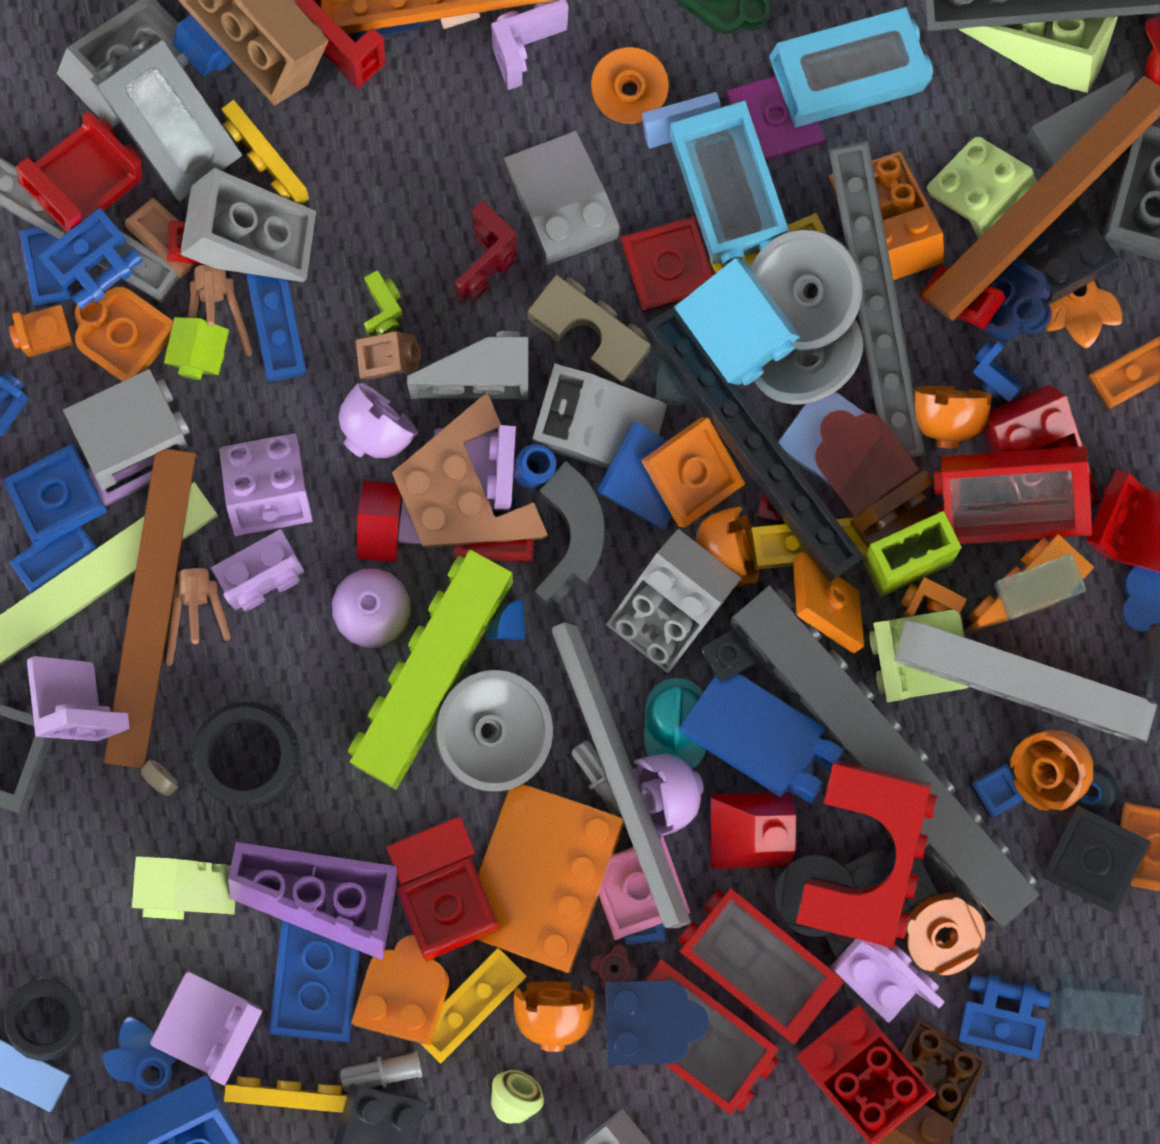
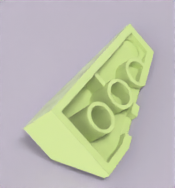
(1058, 51)

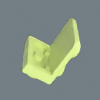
(982, 184)
(903, 681)

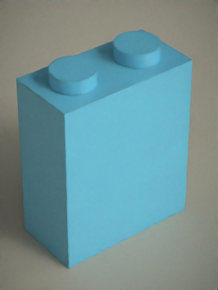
(738, 323)

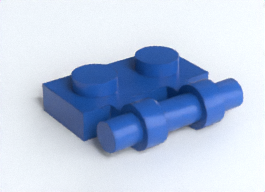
(83, 249)
(999, 1028)

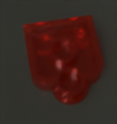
(861, 458)

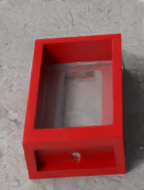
(1016, 494)
(759, 964)
(728, 1055)

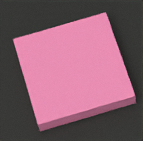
(628, 896)

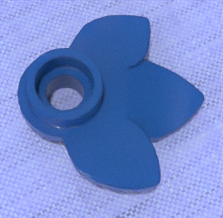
(135, 1056)

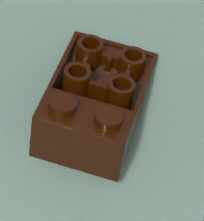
(951, 1074)

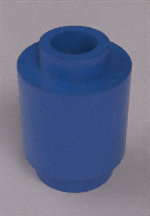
(542, 458)

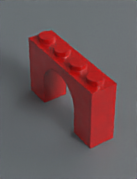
(875, 911)

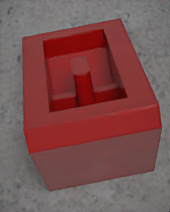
(378, 522)

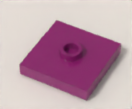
(773, 120)

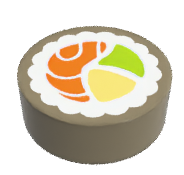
(159, 778)

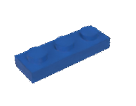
(276, 327)

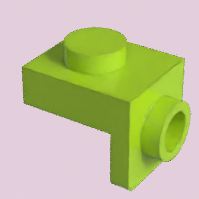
(385, 295)

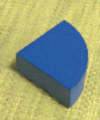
(508, 622)

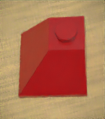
(752, 830)

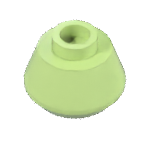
(515, 1096)

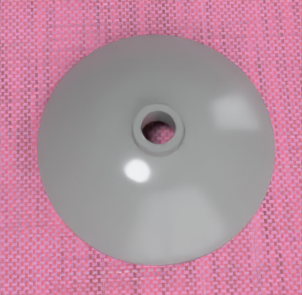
(808, 258)
(797, 383)
(519, 730)

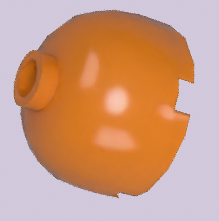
(951, 413)
(728, 540)
(1052, 769)
(553, 1013)

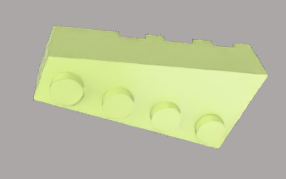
(176, 885)

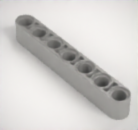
(1025, 681)

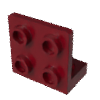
(500, 246)

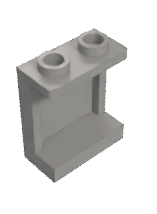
(126, 425)

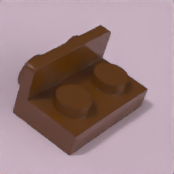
(894, 511)

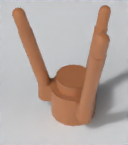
(211, 286)
(193, 588)

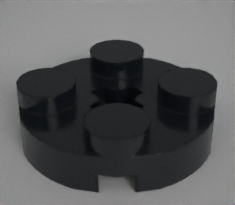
(792, 882)

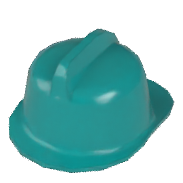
(664, 713)

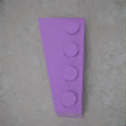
(317, 892)

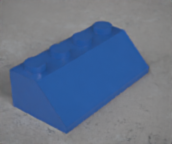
(181, 1117)

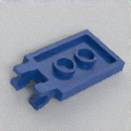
(760, 736)

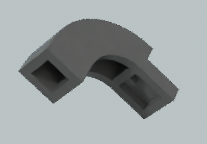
(580, 508)

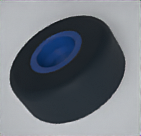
(1107, 788)

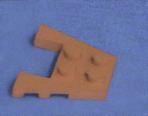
(446, 492)

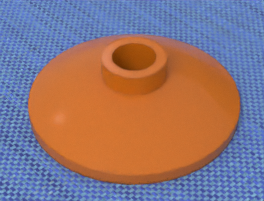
(629, 67)

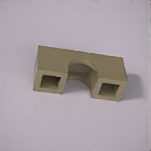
(565, 307)

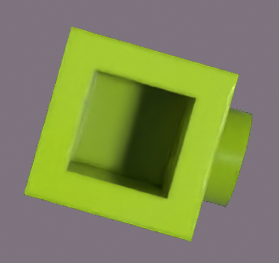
(196, 347)

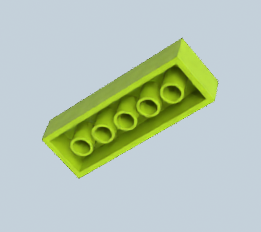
(432, 669)

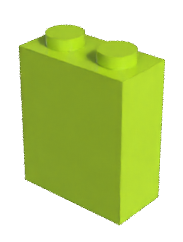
(911, 554)

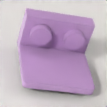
(516, 30)
(494, 463)
(264, 484)
(257, 571)
(68, 703)
(883, 977)
(206, 1027)

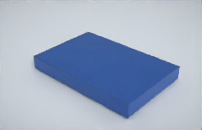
(313, 986)

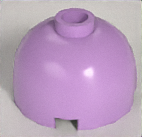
(373, 424)
(371, 608)
(669, 790)

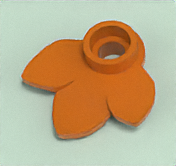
(1085, 314)

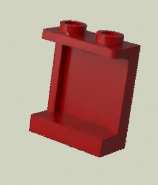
(355, 60)
(81, 173)

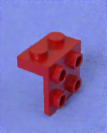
(1128, 523)

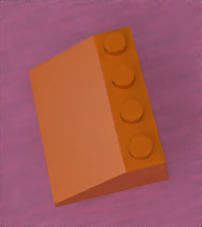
(546, 873)

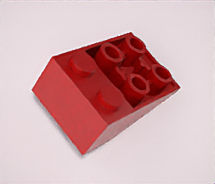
(1034, 423)
(865, 1076)

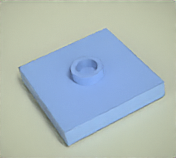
(804, 433)

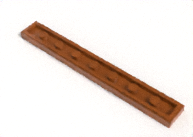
(1046, 200)
(151, 605)

